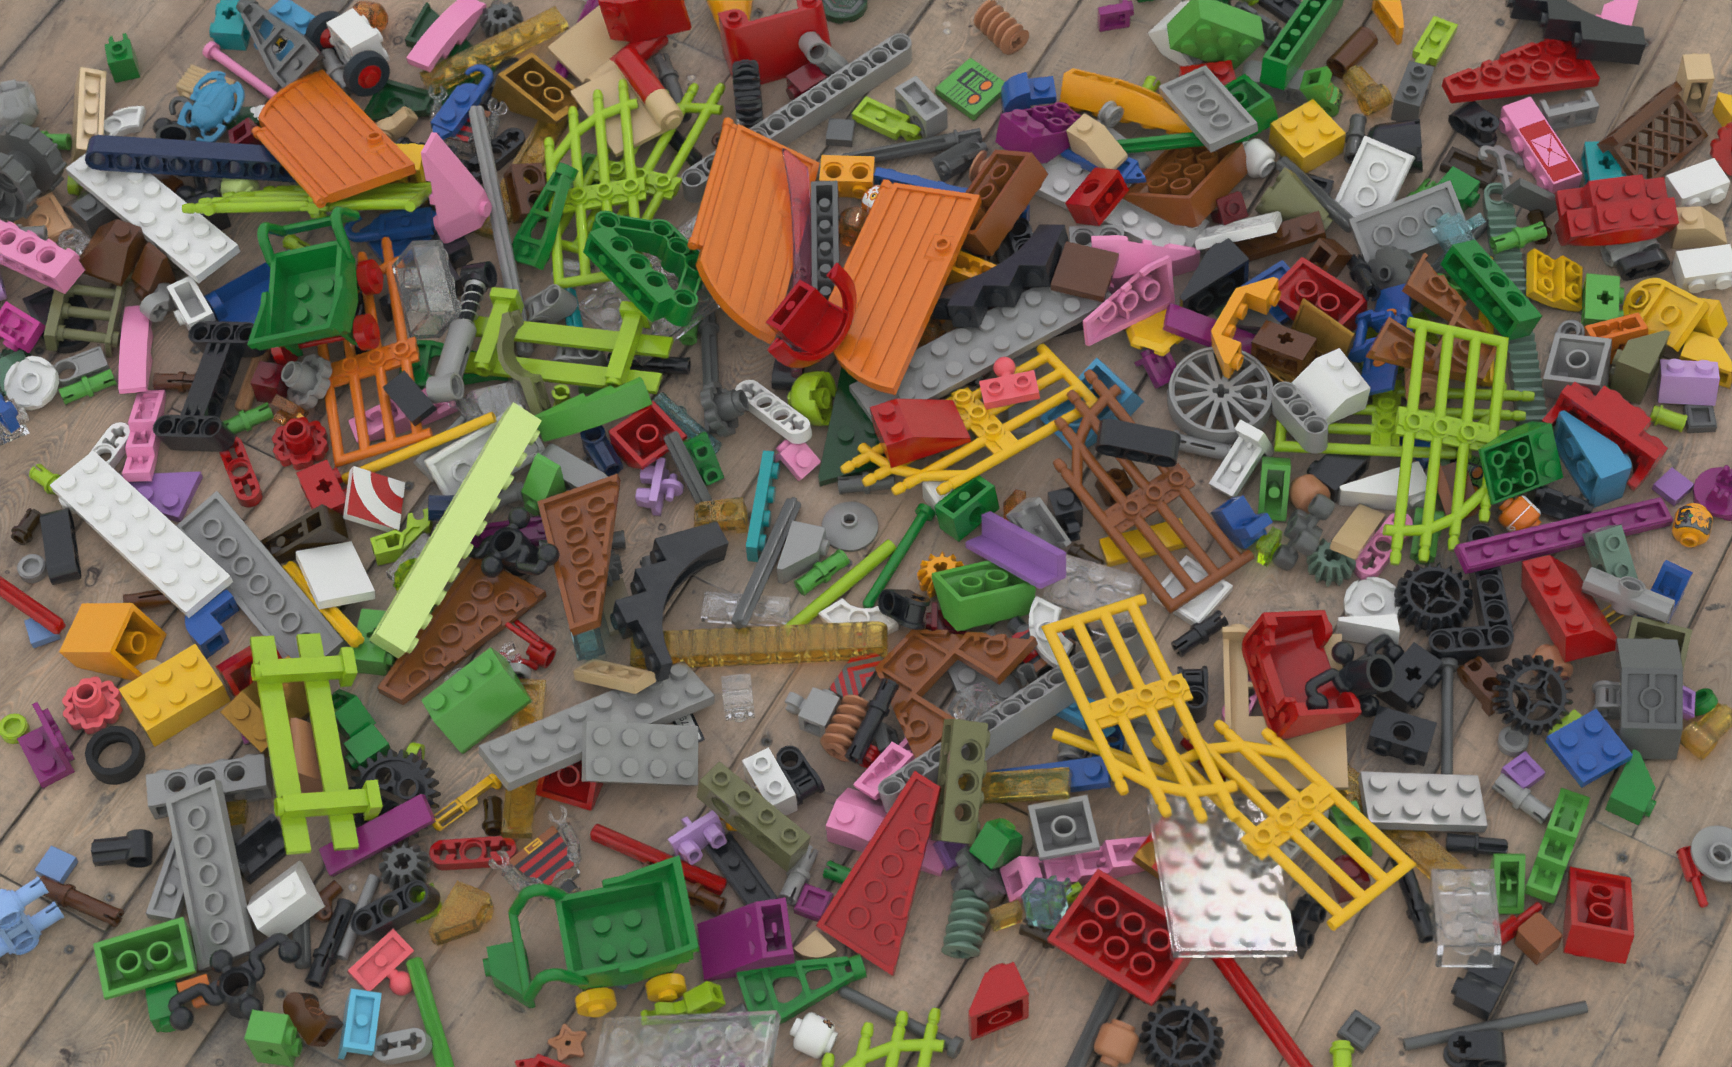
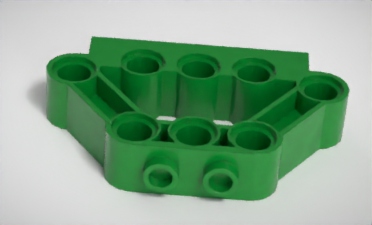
(613, 250)

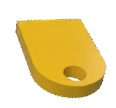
(1666, 309)

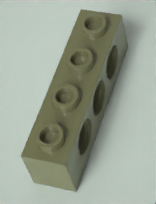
(951, 767)
(753, 816)

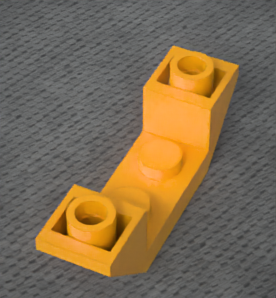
(1255, 296)

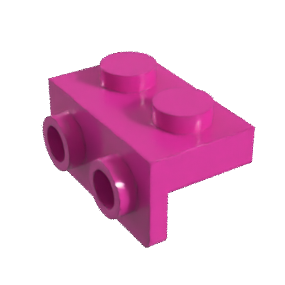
(19, 328)

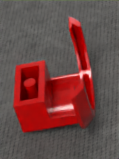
(812, 321)

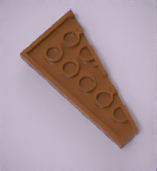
(583, 531)
(463, 622)

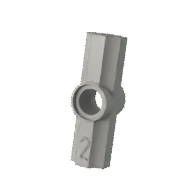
(1628, 595)

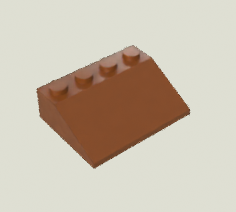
(1187, 182)

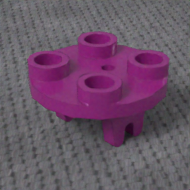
(1714, 491)

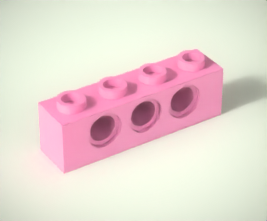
(38, 258)

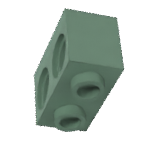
(1610, 551)

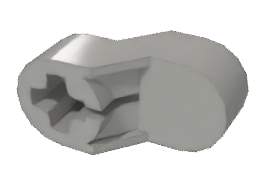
(157, 304)

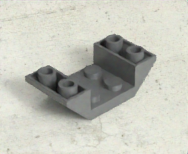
(1650, 696)

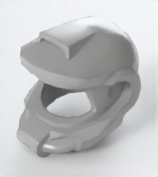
(17, 103)

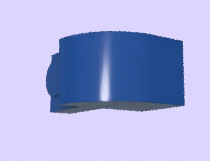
(1022, 92)
(1240, 522)
(1671, 583)
(206, 623)

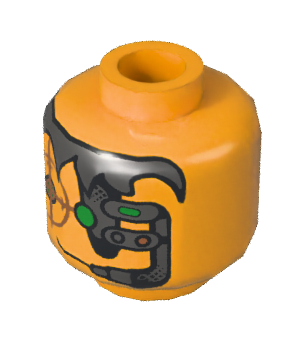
(1693, 524)

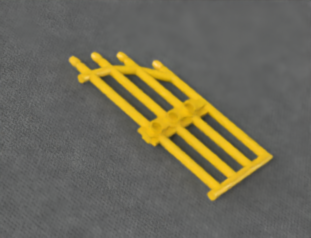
(986, 428)
(1135, 703)
(1296, 815)

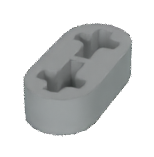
(401, 1040)

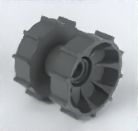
(27, 168)

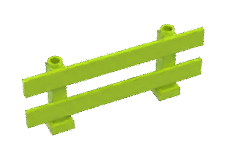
(621, 343)
(336, 799)

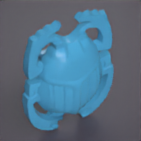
(212, 105)

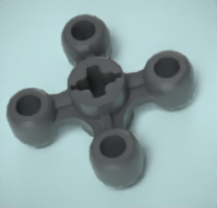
(1303, 532)

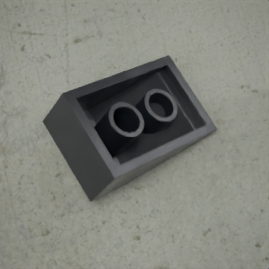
(1216, 278)

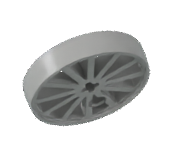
(1219, 396)

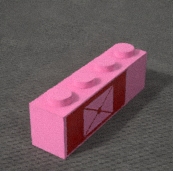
(1539, 146)

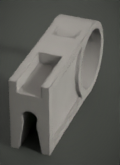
(86, 364)

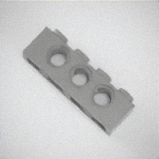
(253, 786)

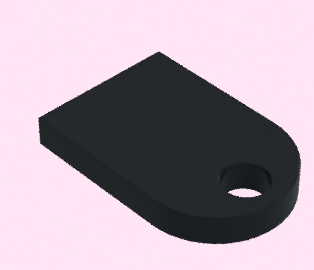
(39, 306)

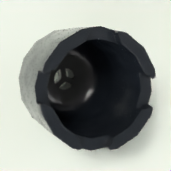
(1402, 136)

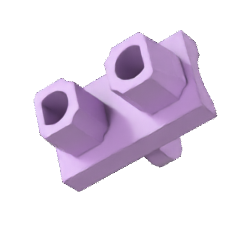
(661, 486)
(696, 836)

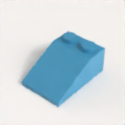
(1128, 399)
(1591, 460)

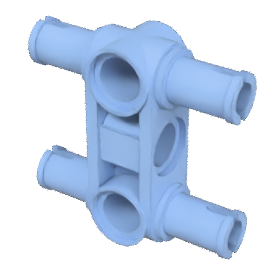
(21, 932)

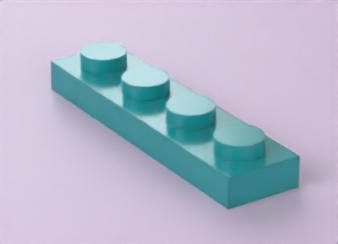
(760, 515)

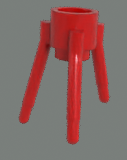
(539, 651)

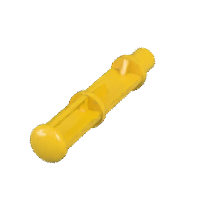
(467, 800)

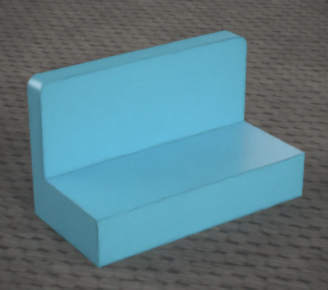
(359, 1023)

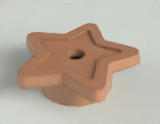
(574, 1049)

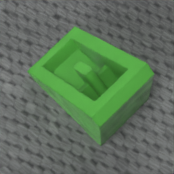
(1509, 881)

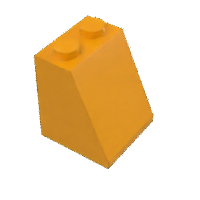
(112, 639)

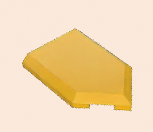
(1150, 334)

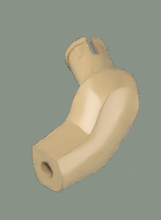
(398, 124)

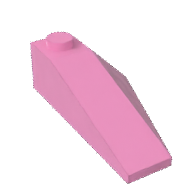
(456, 194)
(1135, 256)
(1136, 300)
(856, 821)

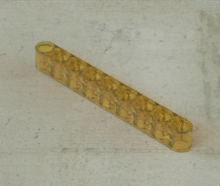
(772, 644)

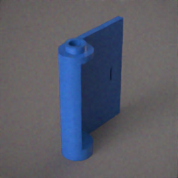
(241, 297)

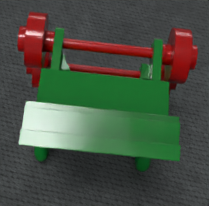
(314, 292)

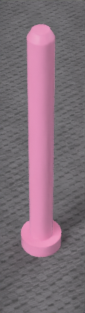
(212, 51)

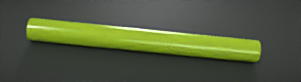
(844, 584)

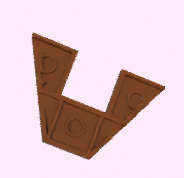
(1396, 343)
(925, 657)

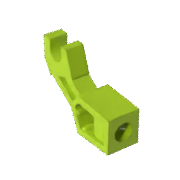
(383, 544)
(699, 1000)

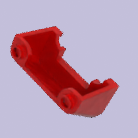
(772, 39)
(1281, 657)

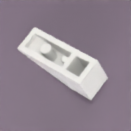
(1381, 490)

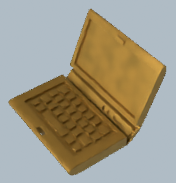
(1318, 324)

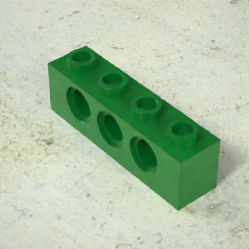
(1491, 290)

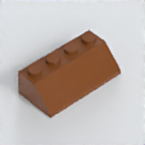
(1005, 190)

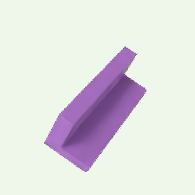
(1019, 551)

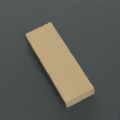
(1357, 531)
(614, 676)

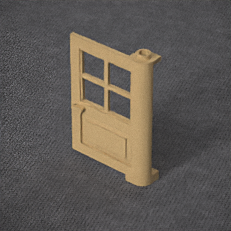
(1321, 749)

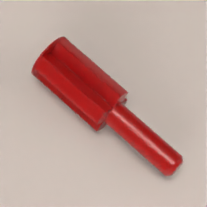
(1692, 874)
(1509, 927)

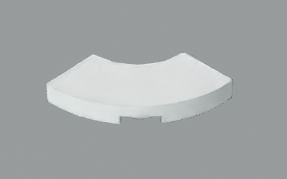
(125, 121)
(844, 612)
(1040, 614)

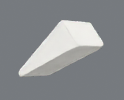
(1366, 628)

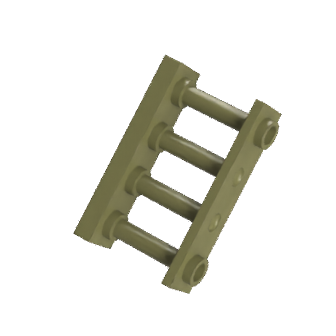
(62, 310)

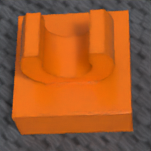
(199, 1001)

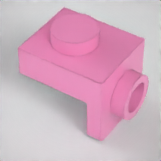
(797, 458)

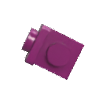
(1115, 16)
(1157, 367)

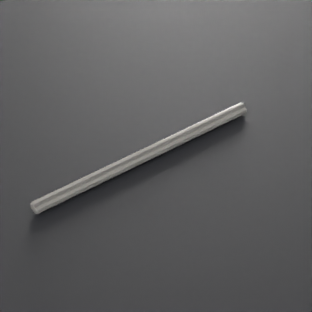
(497, 214)

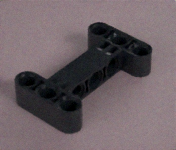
(200, 422)

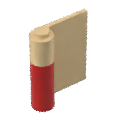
(591, 53)
(656, 108)

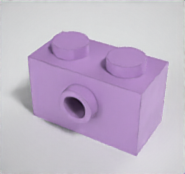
(1687, 382)

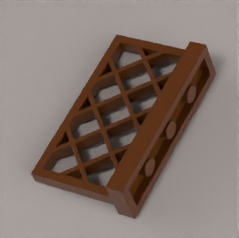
(1645, 117)

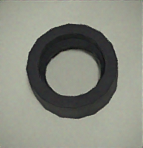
(123, 772)

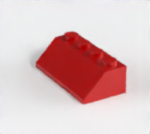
(1564, 610)

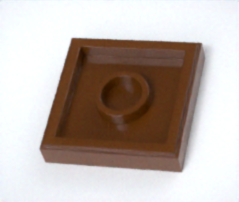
(1084, 271)

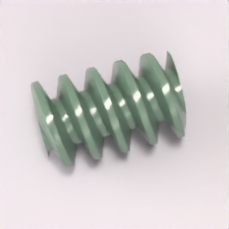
(965, 925)

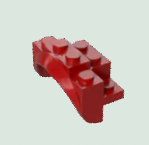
(1615, 212)
(1616, 421)

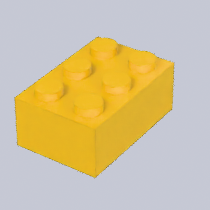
(174, 695)

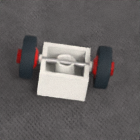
(356, 47)

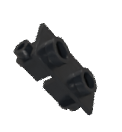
(1560, 506)
(1309, 915)

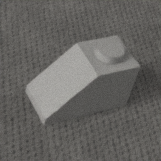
(801, 550)

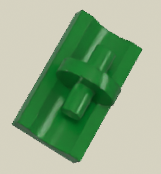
(704, 458)

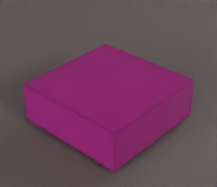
(813, 902)

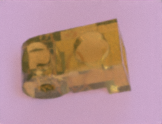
(729, 514)

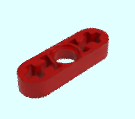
(249, 478)
(463, 844)

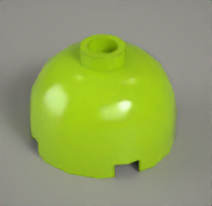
(813, 396)

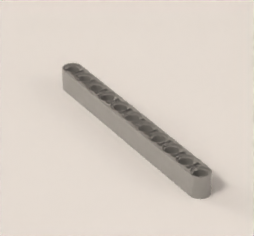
(817, 103)
(1023, 709)

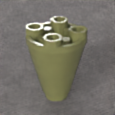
(1291, 198)

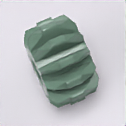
(1329, 565)

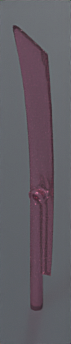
(800, 204)

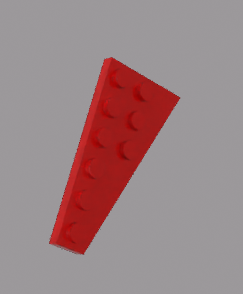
(1523, 71)
(879, 891)

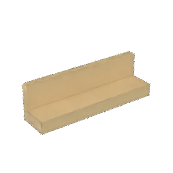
(88, 109)

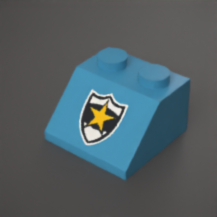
(292, 15)

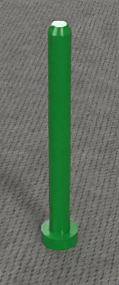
(924, 514)

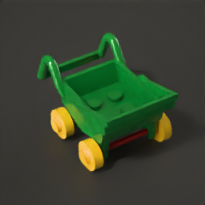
(616, 936)

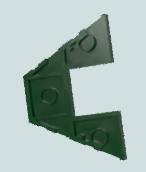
(396, 94)

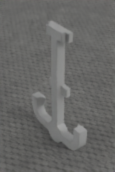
(1499, 153)

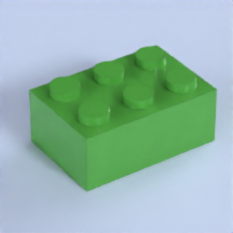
(1215, 32)

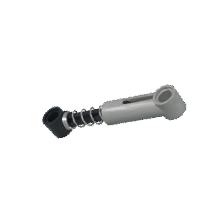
(447, 381)

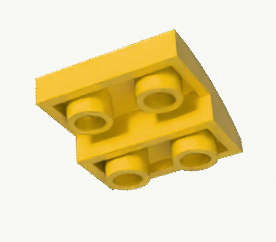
(1554, 281)

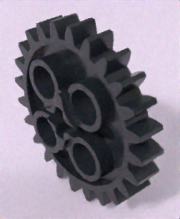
(405, 773)

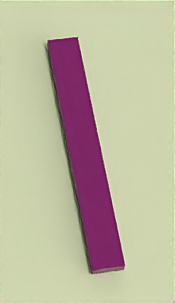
(1559, 535)

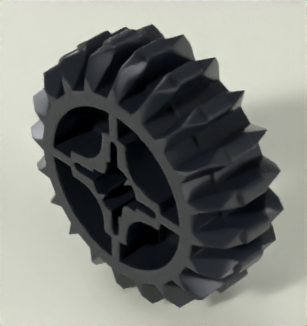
(747, 92)
(1423, 587)
(1519, 714)
(1158, 1028)

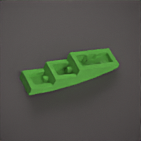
(593, 410)
(1557, 845)

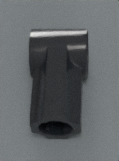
(133, 849)

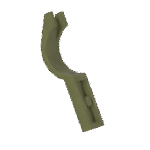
(531, 383)

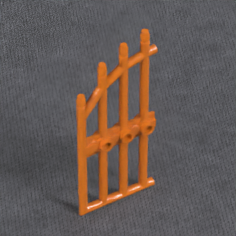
(368, 364)

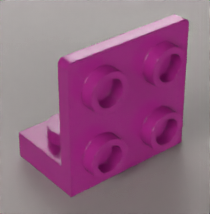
(47, 750)

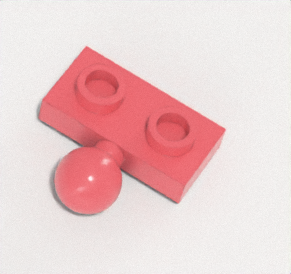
(1008, 387)
(382, 963)

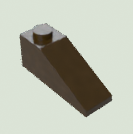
(312, 530)

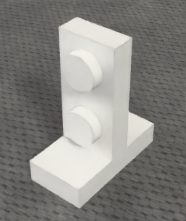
(1241, 459)

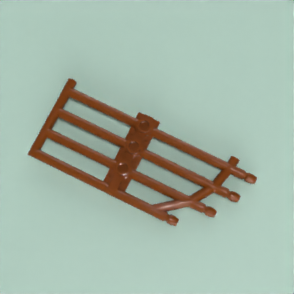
(1143, 502)

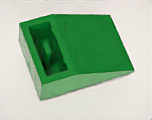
(1520, 461)

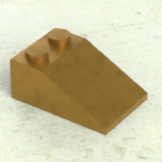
(534, 90)
(246, 714)

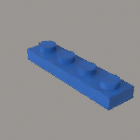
(1086, 773)

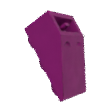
(1037, 130)
(746, 939)

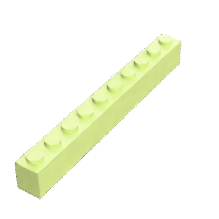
(455, 531)

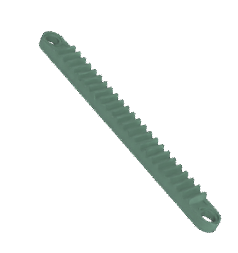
(1522, 353)

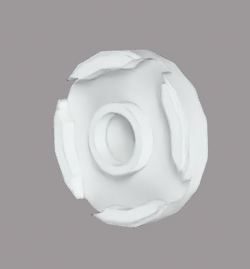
(31, 382)
(1370, 597)

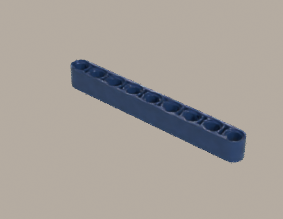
(184, 158)

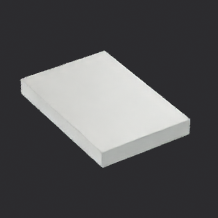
(1373, 177)
(1239, 230)
(335, 575)

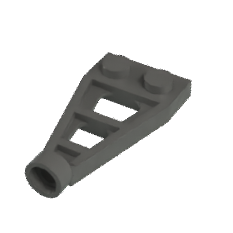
(297, 62)

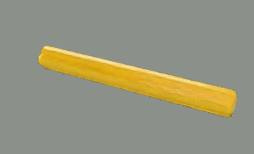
(332, 615)

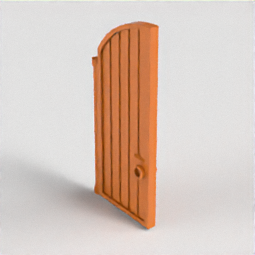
(328, 141)
(747, 227)
(899, 276)

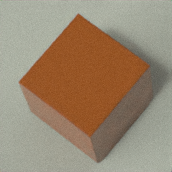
(1537, 938)

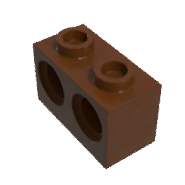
(521, 192)

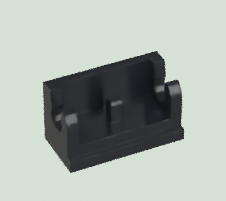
(260, 849)

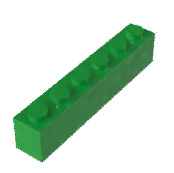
(1297, 41)

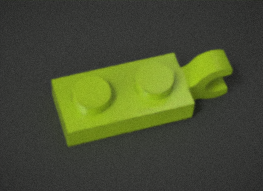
(1434, 41)
(885, 120)

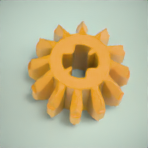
(934, 565)

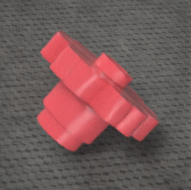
(92, 705)

